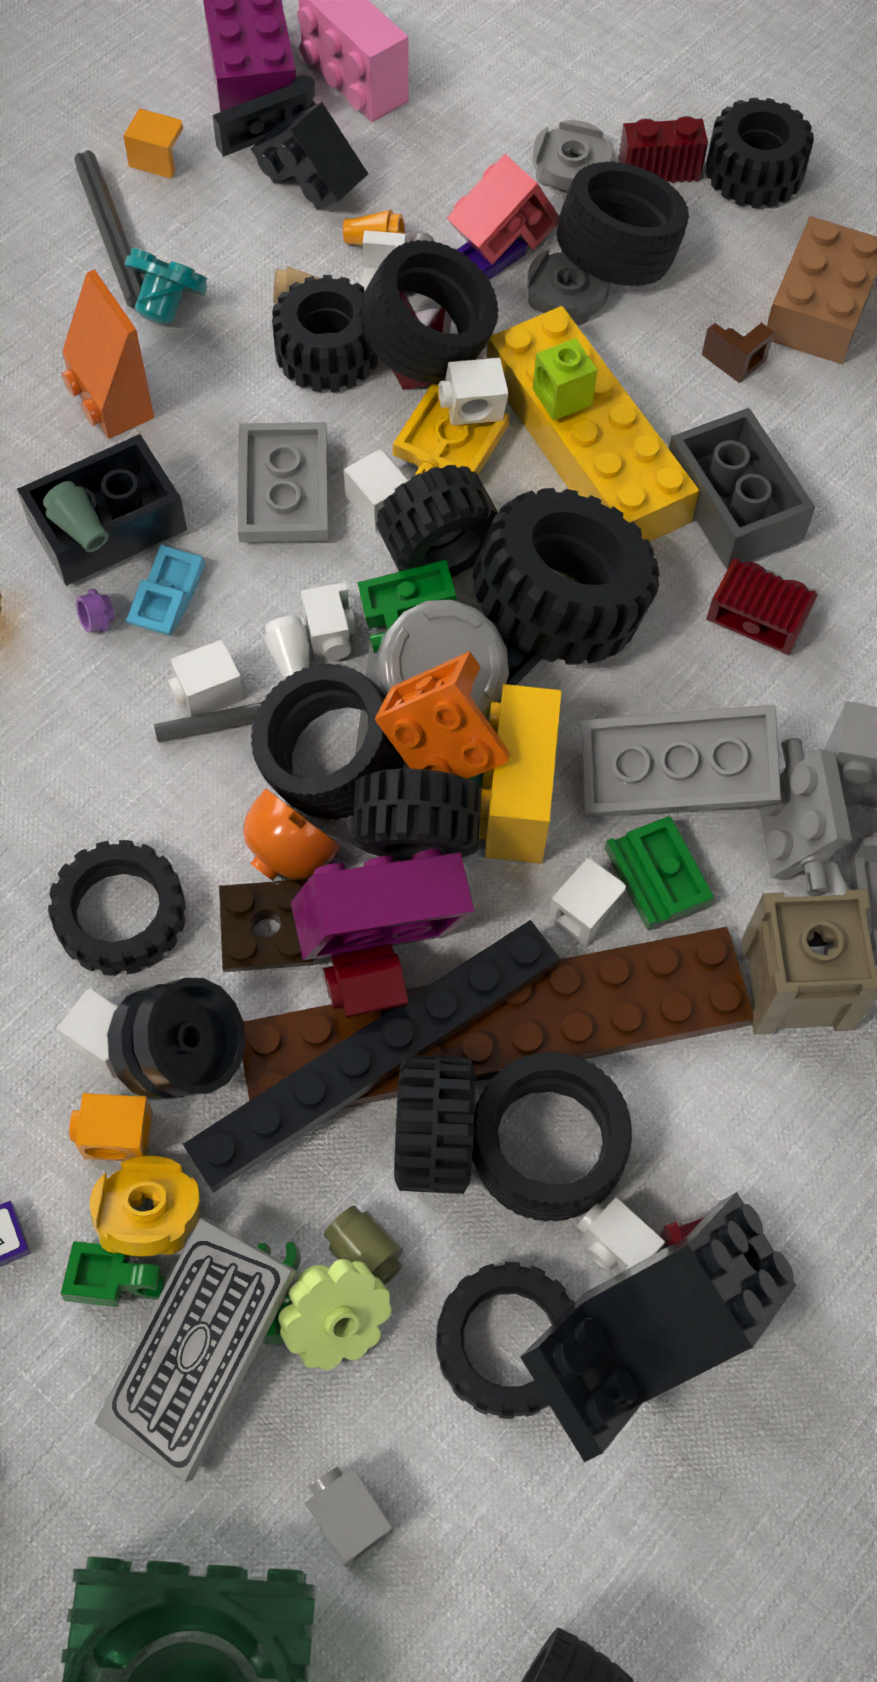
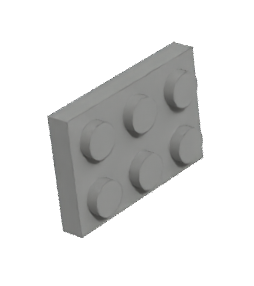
(283, 482)

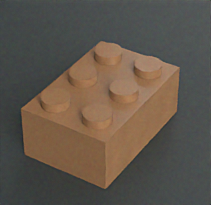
(824, 290)

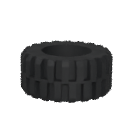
(548, 610)

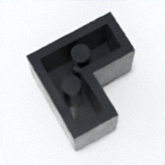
(313, 152)

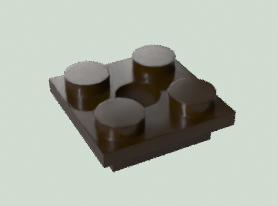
(242, 909)

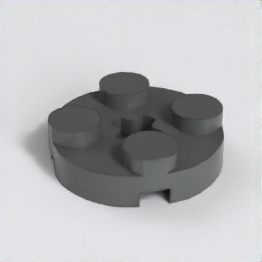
(548, 293)

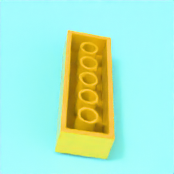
(604, 447)

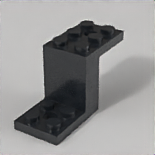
(659, 1324)

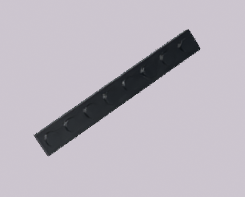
(370, 1056)

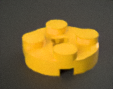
(150, 1231)

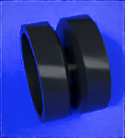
(176, 1039)

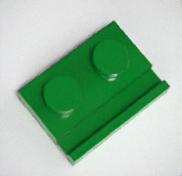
(659, 873)

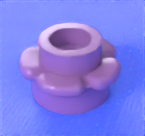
(95, 611)

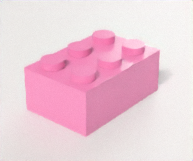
(356, 53)

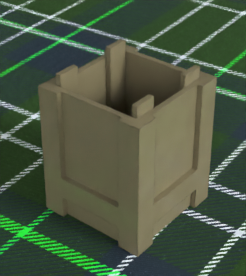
(794, 982)

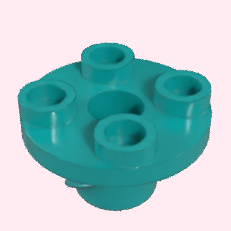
(162, 285)

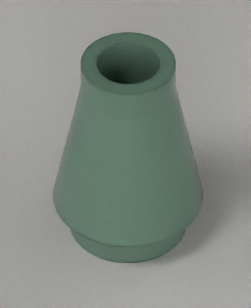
(74, 514)

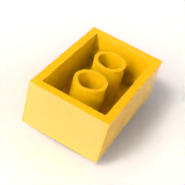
(519, 793)

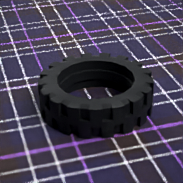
(93, 867)
(454, 1363)

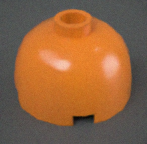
(285, 840)

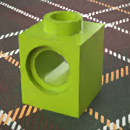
(564, 379)

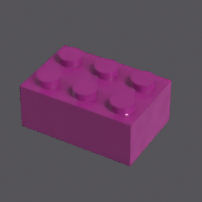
(248, 49)
(381, 903)

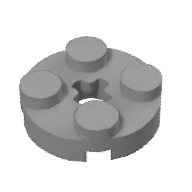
(554, 147)

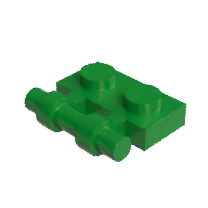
(392, 594)

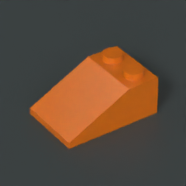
(105, 361)

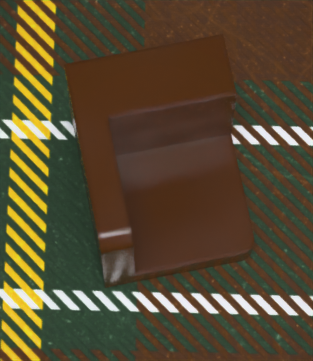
(737, 354)

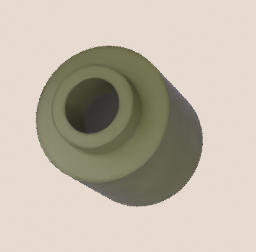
(362, 1239)

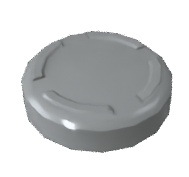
(437, 634)

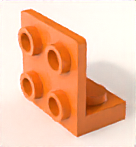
(439, 724)

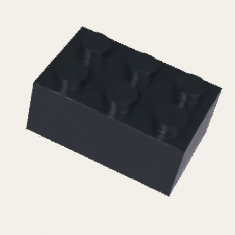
(129, 497)

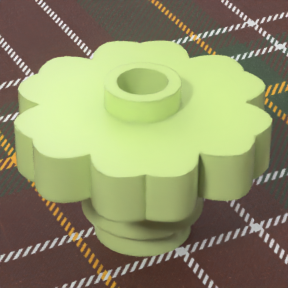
(334, 1313)

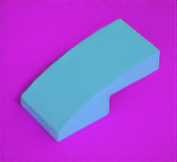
(167, 592)

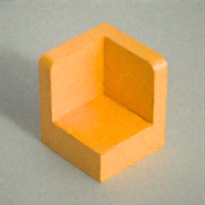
(151, 141)

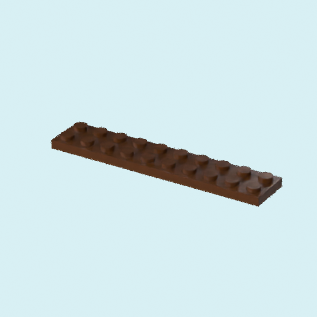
(580, 1008)

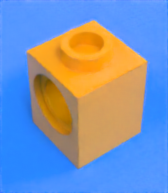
(111, 1126)

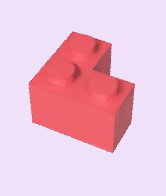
(503, 208)

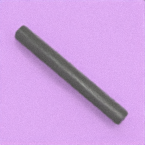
(108, 224)

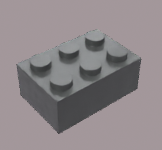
(747, 490)

